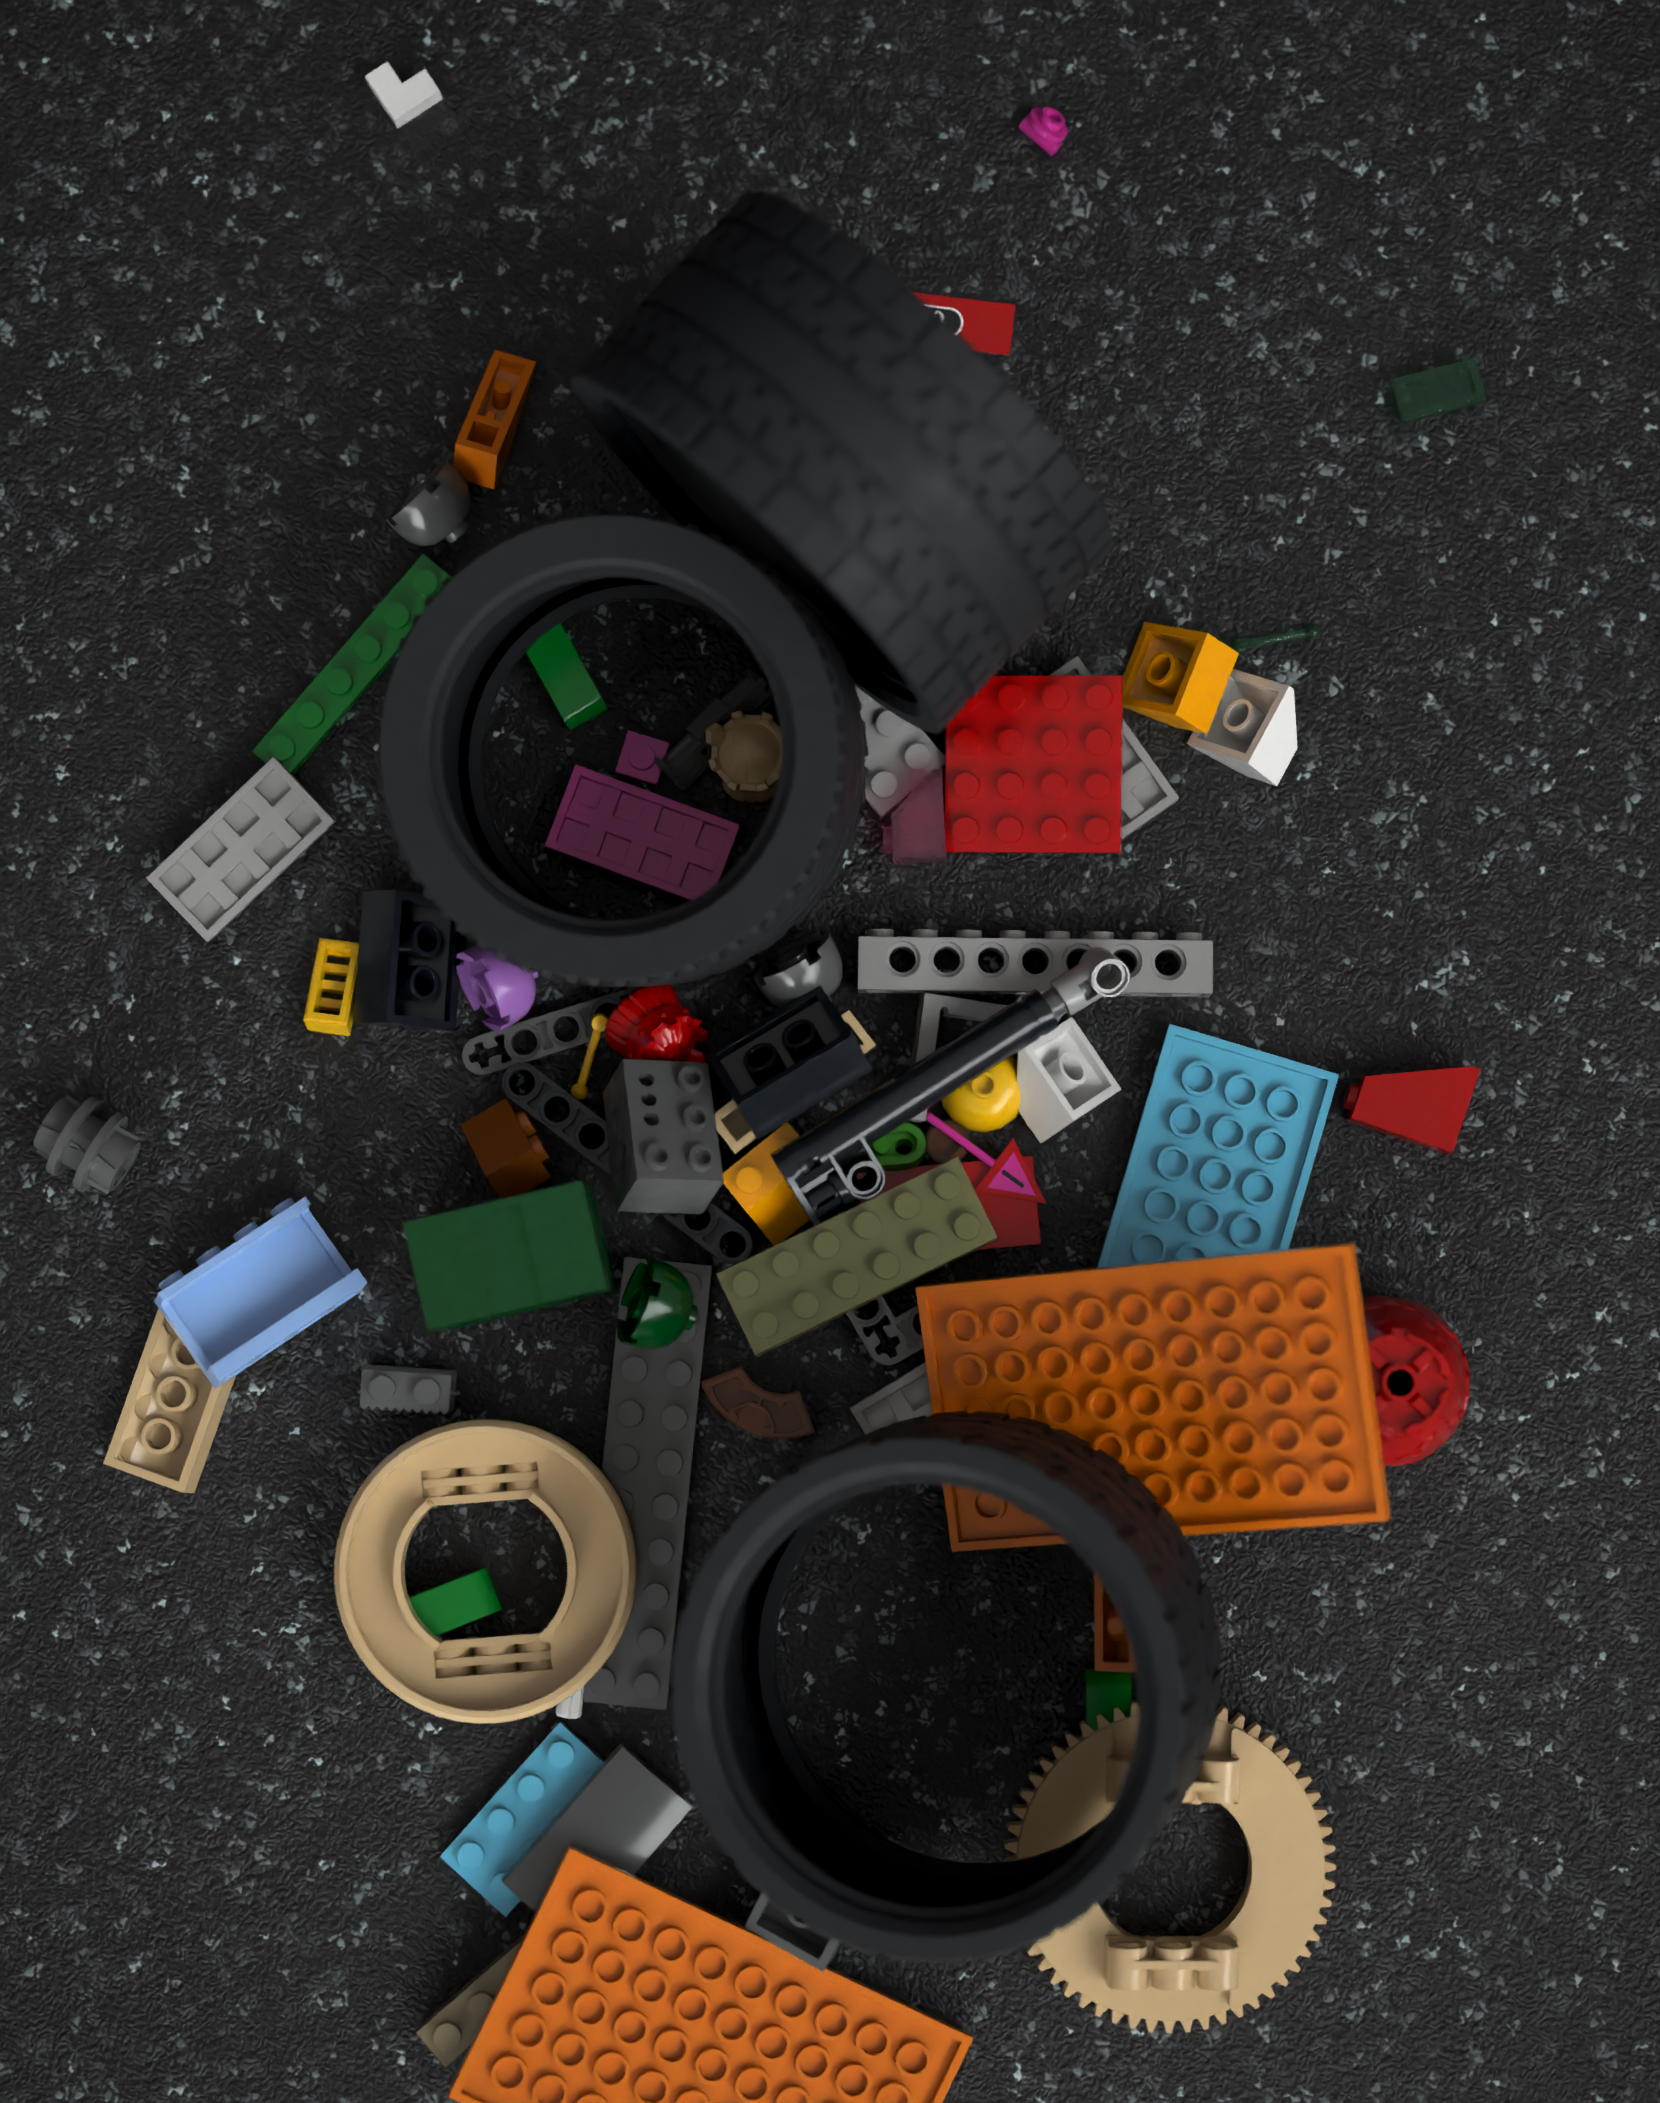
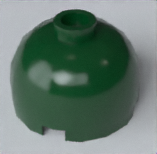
(657, 1305)

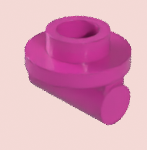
(1045, 128)

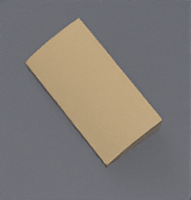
(167, 1414)

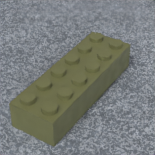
(857, 1256)

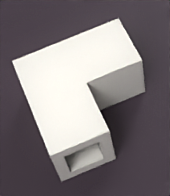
(404, 99)

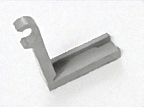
(928, 1022)

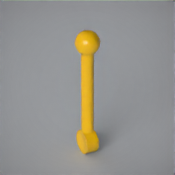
(598, 1024)

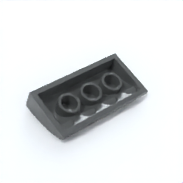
(614, 1817)

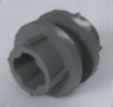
(80, 1140)

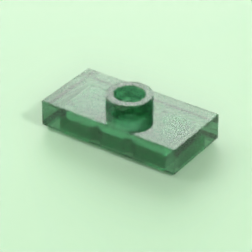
(1437, 391)

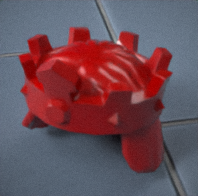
(654, 1027)

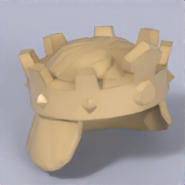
(747, 755)

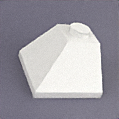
(1252, 728)
(1061, 1080)

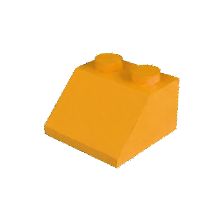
(1177, 676)
(763, 1190)

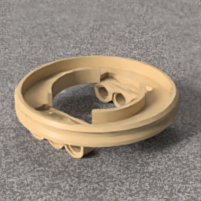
(475, 1675)

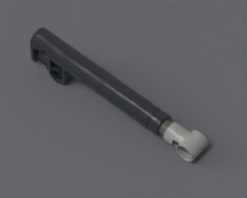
(825, 1157)

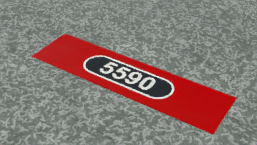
(981, 323)

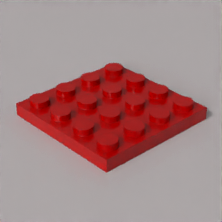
(1036, 767)

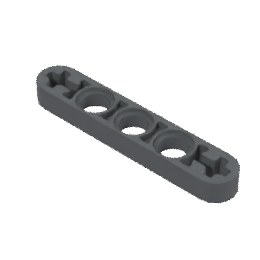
(543, 1029)

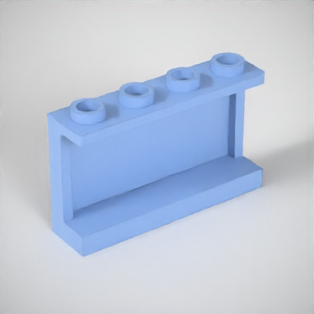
(257, 1291)

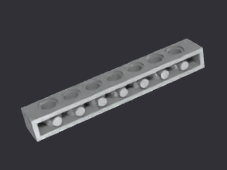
(877, 976)

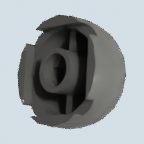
(434, 508)
(800, 969)

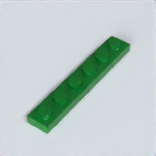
(351, 669)

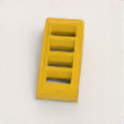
(330, 1023)

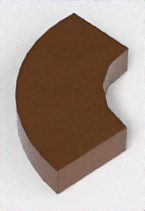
(758, 1409)

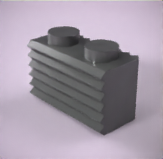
(408, 1389)

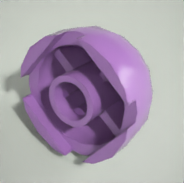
(497, 986)

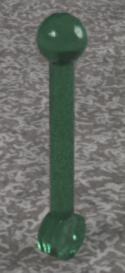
(1311, 631)

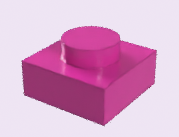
(639, 758)

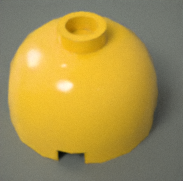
(988, 1100)

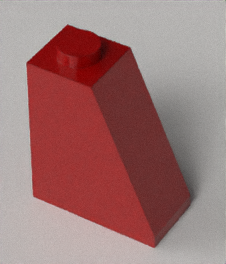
(1414, 1105)

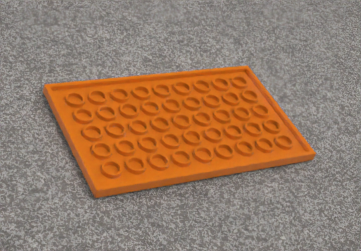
(1207, 1377)
(672, 2004)

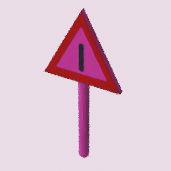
(1008, 1174)

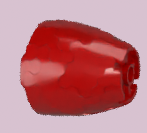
(1423, 1345)

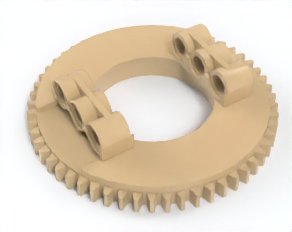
(1255, 1943)

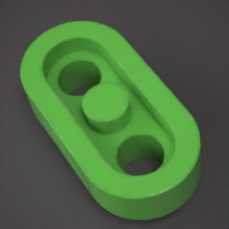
(889, 1158)

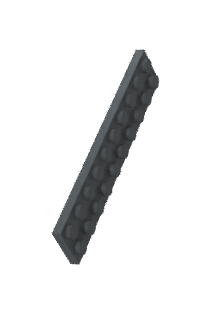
(651, 1470)

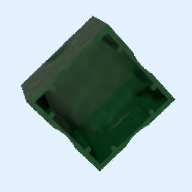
(510, 1256)

